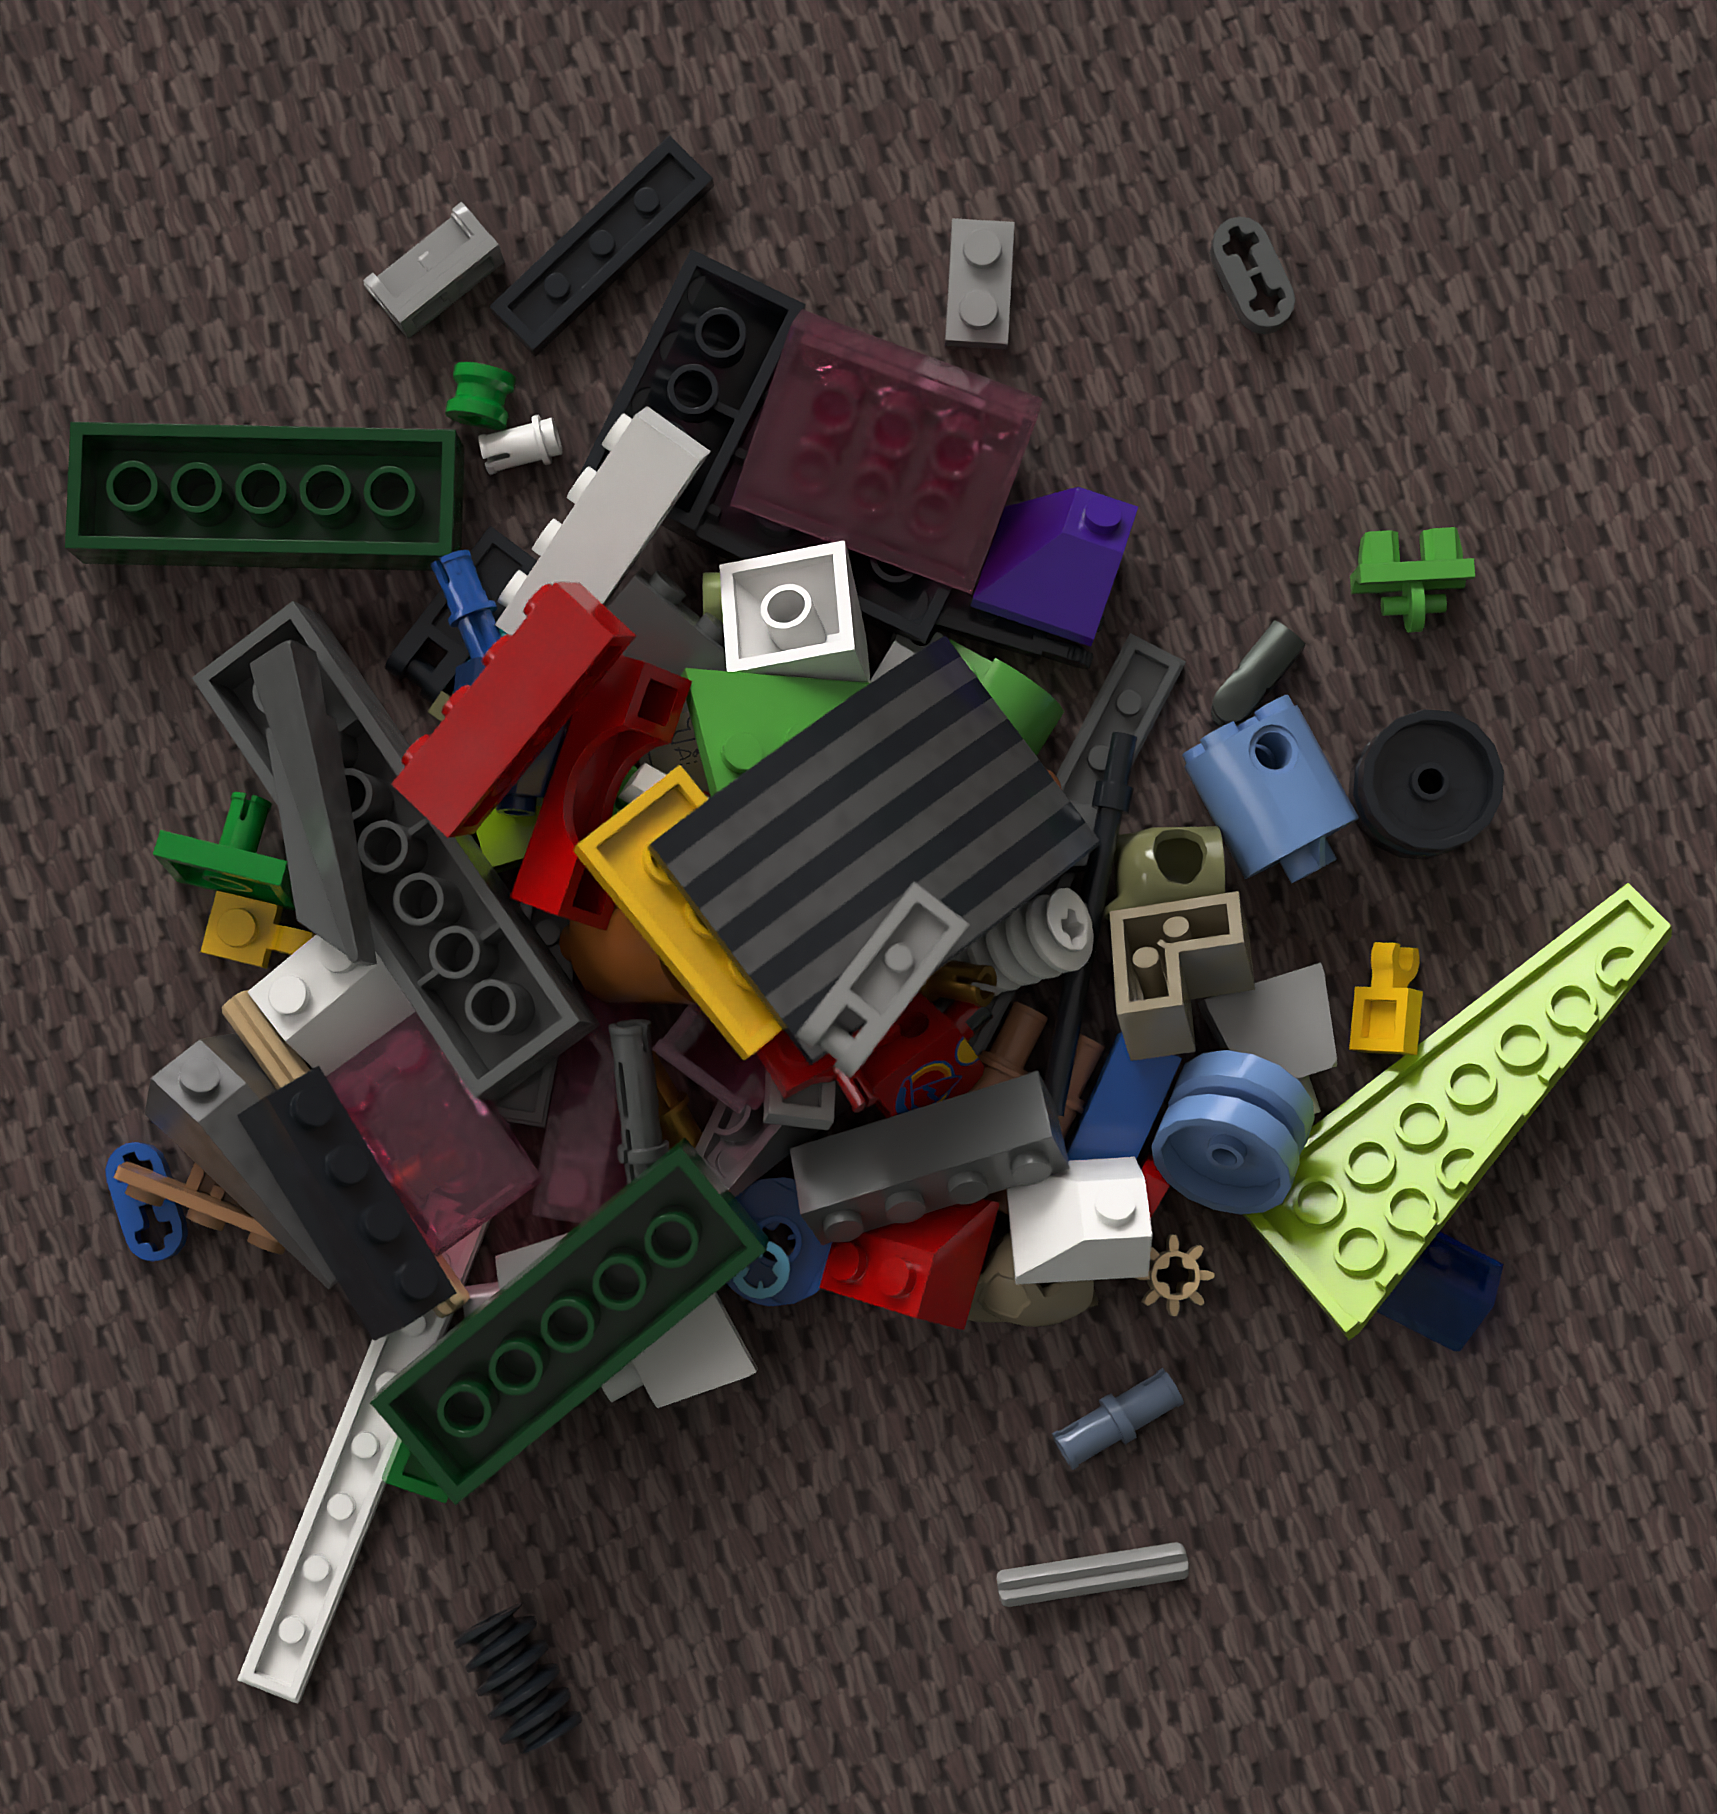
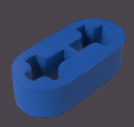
(132, 1211)

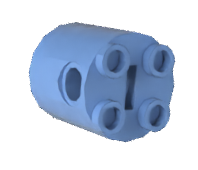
(1271, 791)

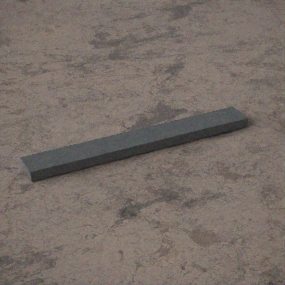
(1125, 704)

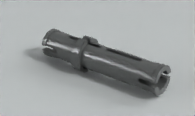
(636, 1096)

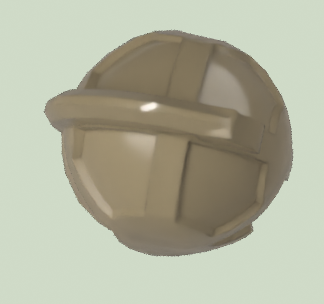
(1029, 1305)

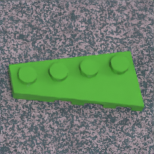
(750, 715)

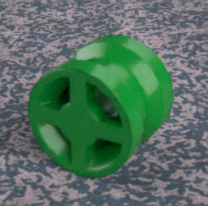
(480, 395)

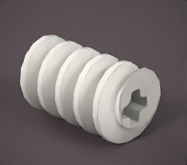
(1035, 942)

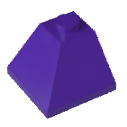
(1056, 562)

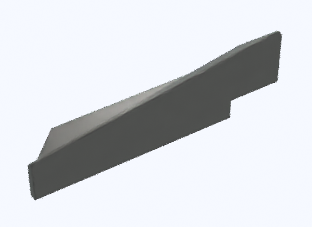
(313, 801)

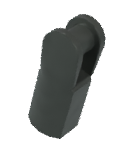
(1256, 675)

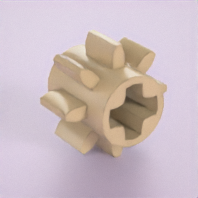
(1184, 1289)

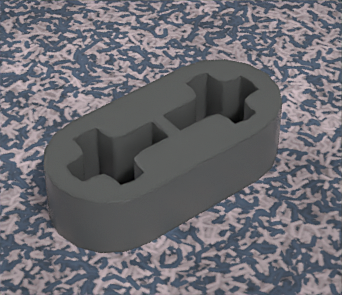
(1265, 269)

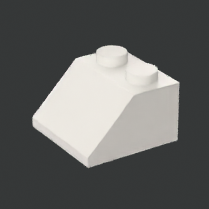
(329, 1004)

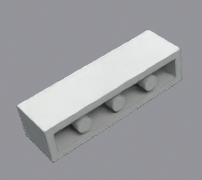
(612, 512)

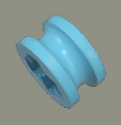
(780, 1269)

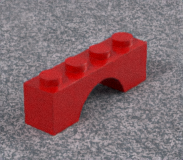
(609, 732)

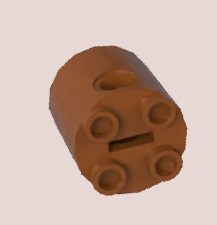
(620, 964)

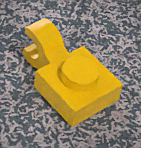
(249, 931)
(1388, 1012)

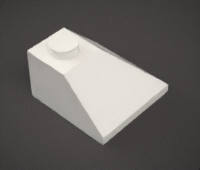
(795, 615)
(1082, 1224)

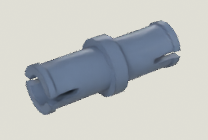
(1117, 1418)

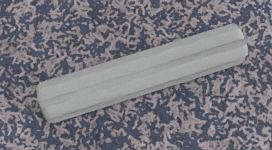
(1092, 1574)

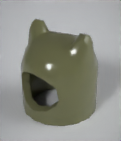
(1167, 866)

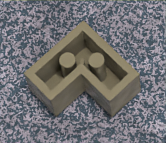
(1171, 956)

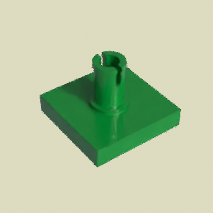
(232, 863)

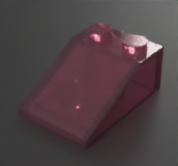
(434, 1141)

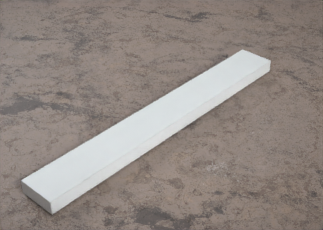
(340, 1509)

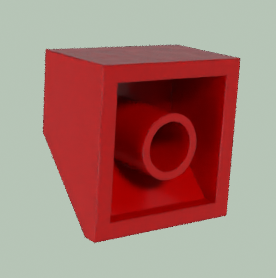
(917, 1266)

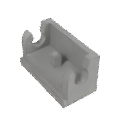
(436, 271)

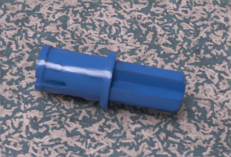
(467, 602)

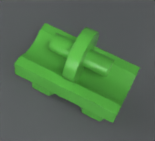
(1439, 569)

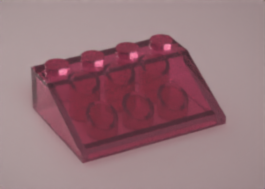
(885, 451)

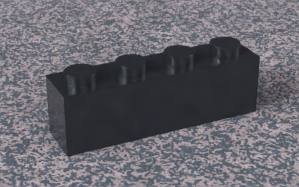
(347, 1204)

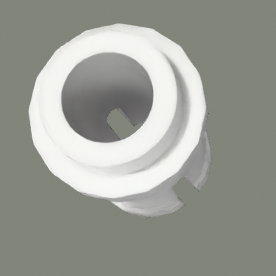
(521, 445)

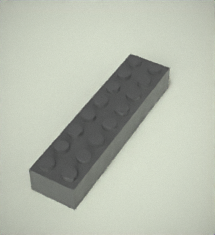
(431, 899)

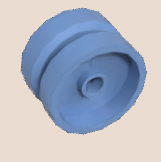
(1233, 1132)

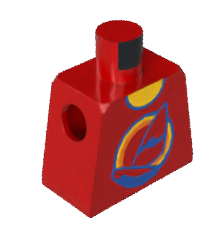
(928, 1058)

